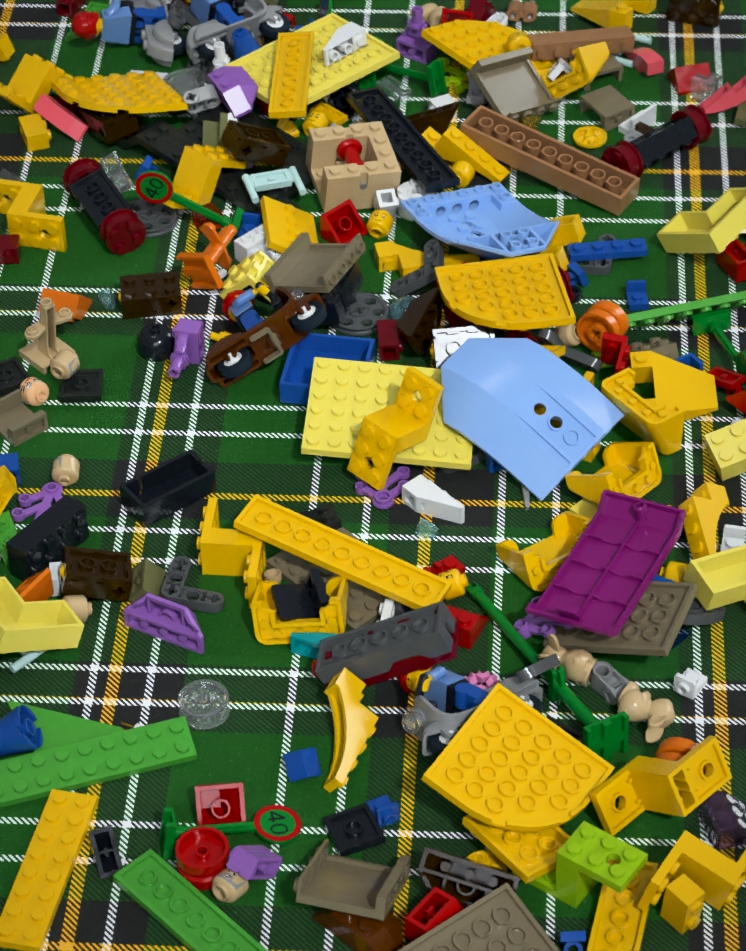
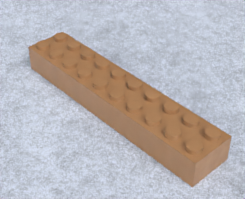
(551, 160)

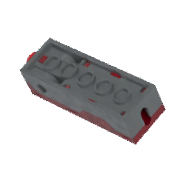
(390, 646)

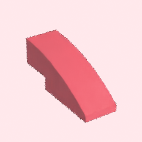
(646, 60)
(725, 97)
(60, 117)

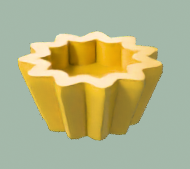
(288, 126)

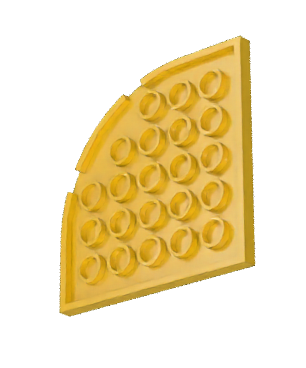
(474, 41)
(120, 92)
(507, 292)
(516, 767)

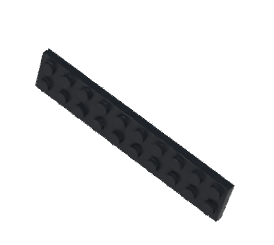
(408, 144)

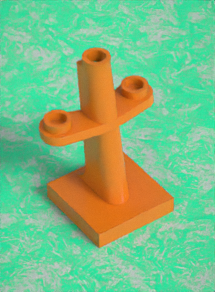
(201, 265)

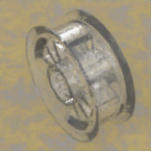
(184, 80)
(204, 703)

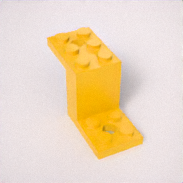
(30, 81)
(200, 171)
(28, 216)
(395, 428)
(230, 551)
(661, 785)
(704, 866)

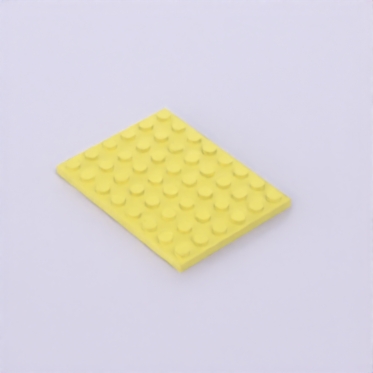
(323, 78)
(350, 390)

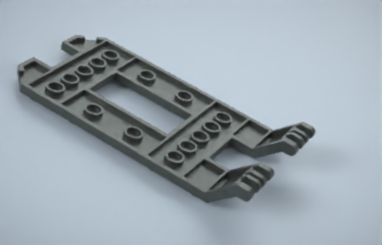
(170, 142)

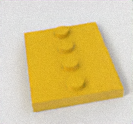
(284, 224)
(523, 852)

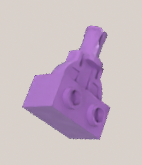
(411, 44)
(188, 345)

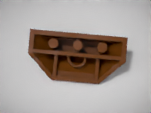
(362, 932)

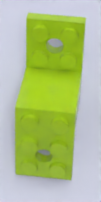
(584, 863)

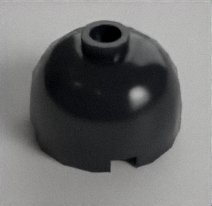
(339, 102)
(155, 342)

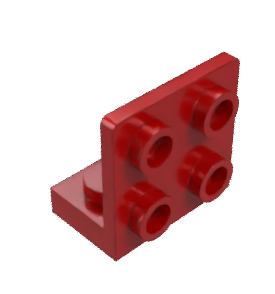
(615, 351)

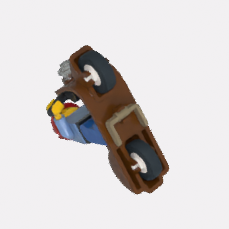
(261, 339)

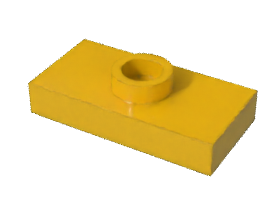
(332, 114)

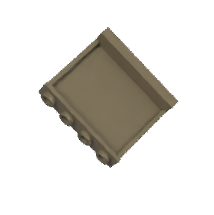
(513, 85)
(313, 265)
(351, 884)

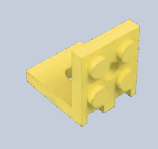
(247, 273)

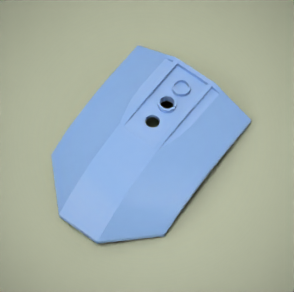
(492, 212)
(492, 402)

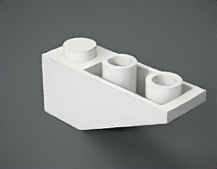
(343, 42)
(431, 500)

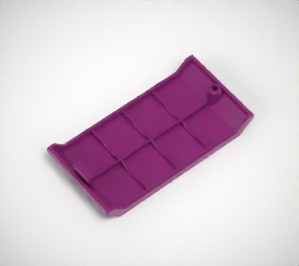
(611, 564)

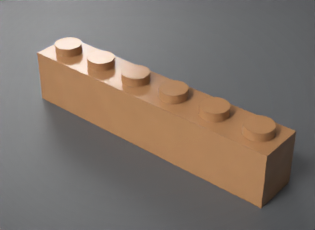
(561, 44)

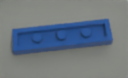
(607, 249)

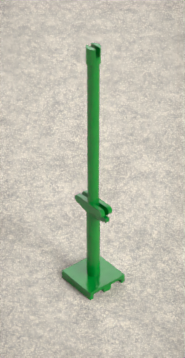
(599, 736)

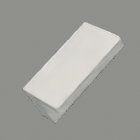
(557, 68)
(646, 116)

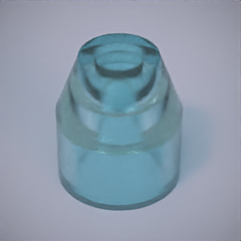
(107, 299)
(426, 529)

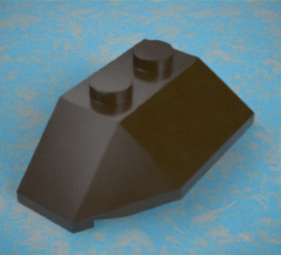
(437, 118)
(419, 320)
(461, 876)

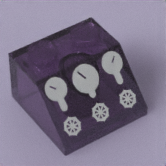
(724, 820)

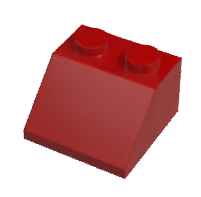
(470, 625)

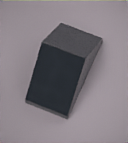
(104, 851)

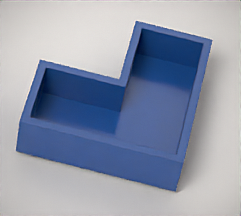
(298, 368)

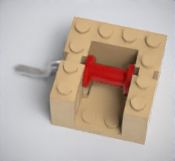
(351, 163)

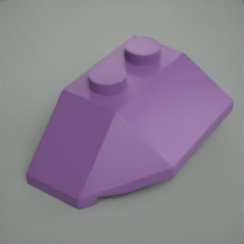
(234, 89)
(165, 621)

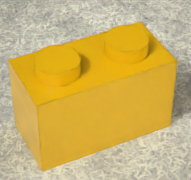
(34, 132)
(682, 904)

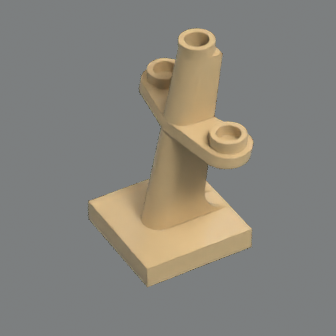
(48, 345)

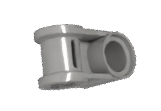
(203, 99)
(607, 682)

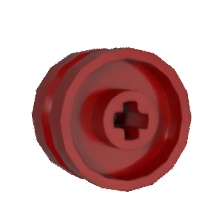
(201, 855)

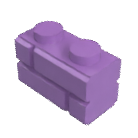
(254, 862)

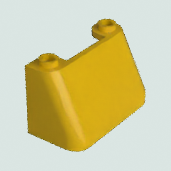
(584, 68)
(646, 421)
(628, 470)
(542, 560)
(273, 631)

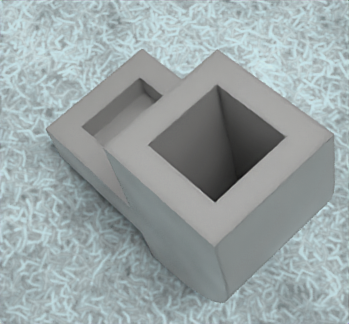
(475, 95)

